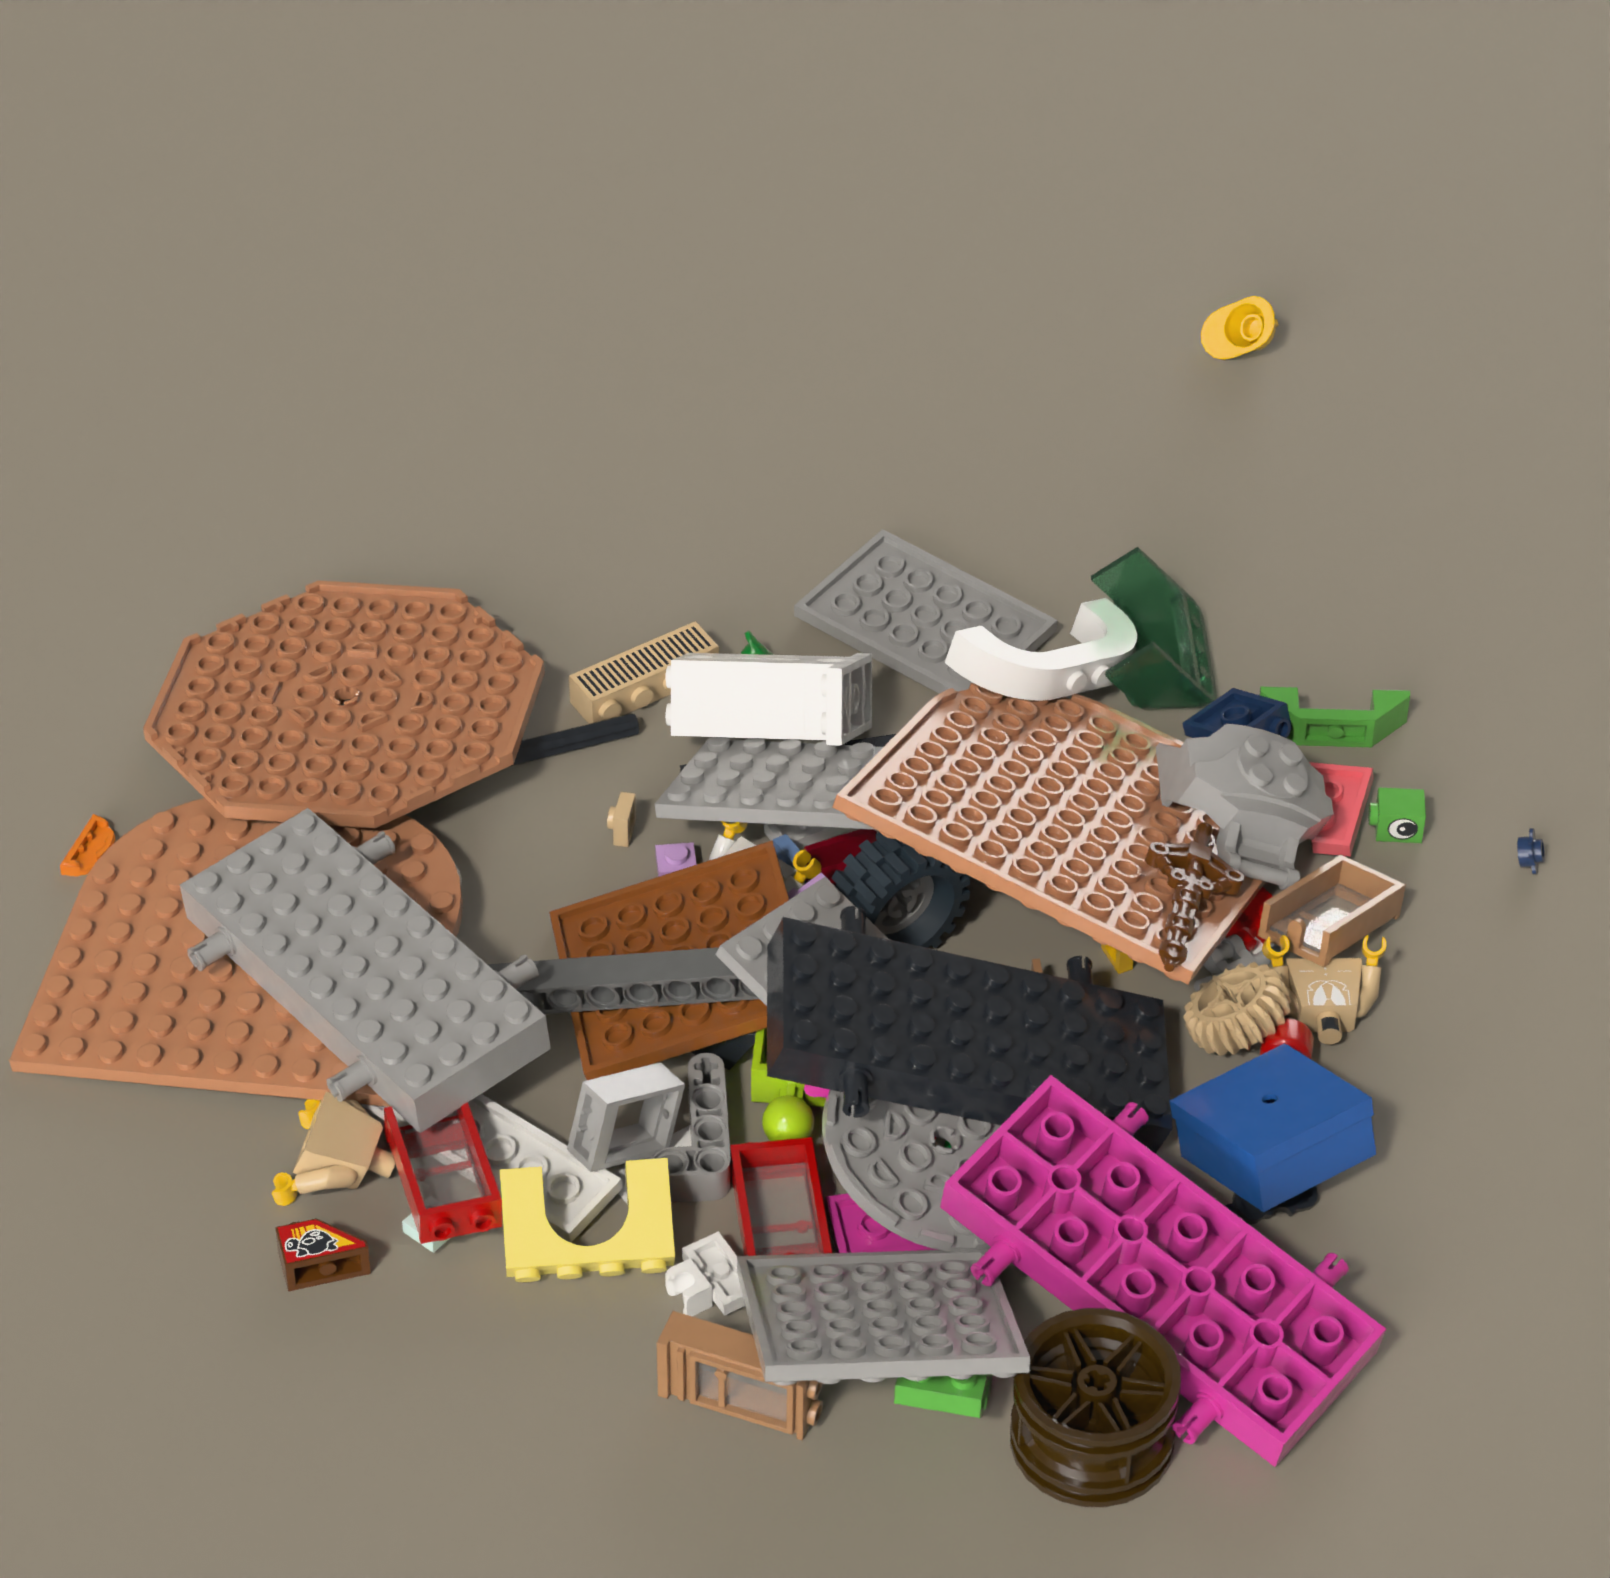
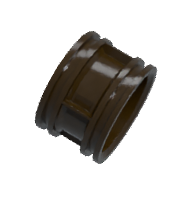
(1097, 1377)

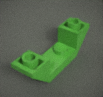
(1343, 726)

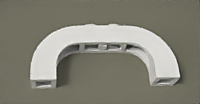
(990, 663)

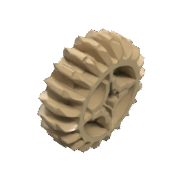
(1237, 1008)

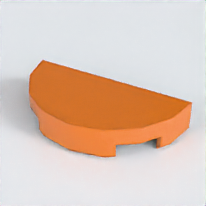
(88, 847)

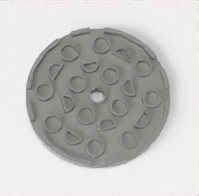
(896, 1170)

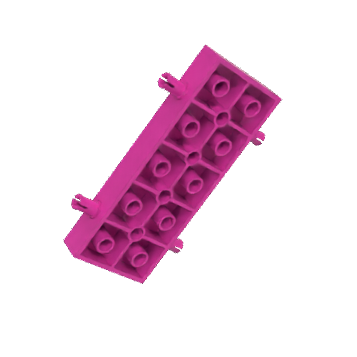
(1129, 1233)

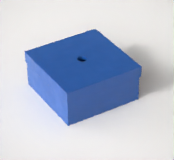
(1274, 1127)

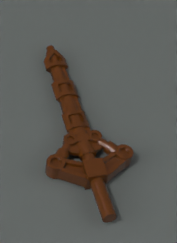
(1194, 875)

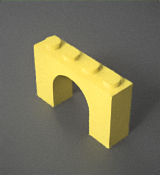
(537, 1250)

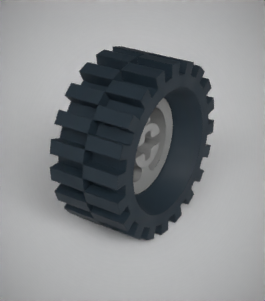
(903, 892)

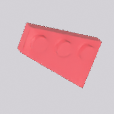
(1349, 794)

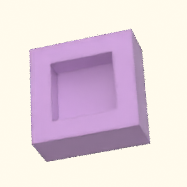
(674, 857)

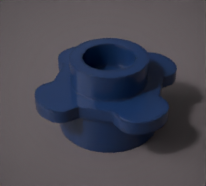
(1530, 851)

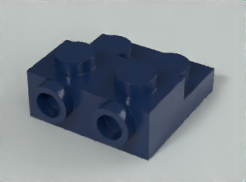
(1240, 709)

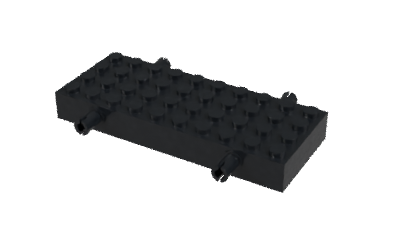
(955, 1029)

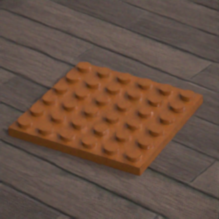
(669, 913)

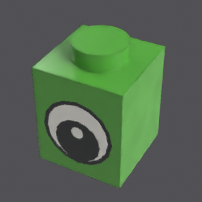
(1398, 815)

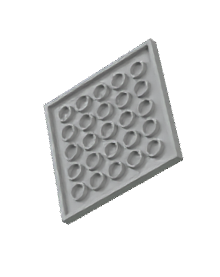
(878, 1317)

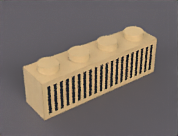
(634, 676)

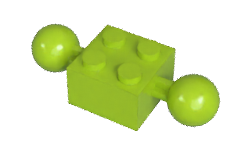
(788, 1107)

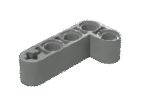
(703, 1168)

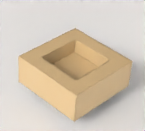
(622, 819)

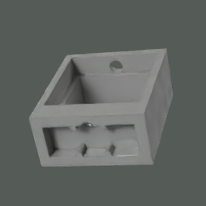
(592, 1131)

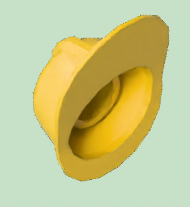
(1239, 328)

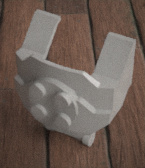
(1256, 793)

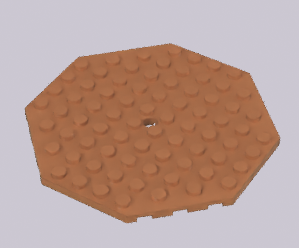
(429, 709)

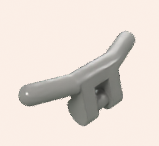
(1235, 950)

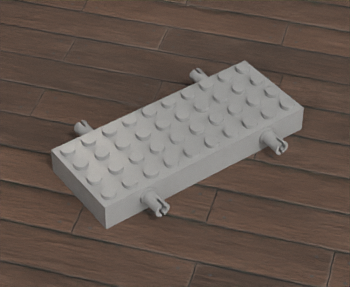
(365, 969)

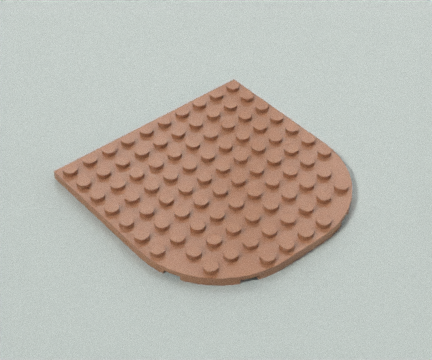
(1047, 809)
(138, 1011)

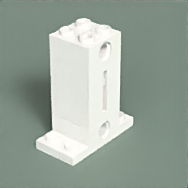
(770, 696)

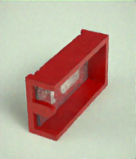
(445, 1176)
(779, 1198)

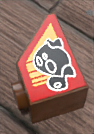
(319, 1254)

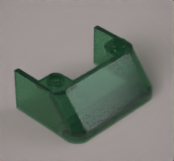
(1172, 645)

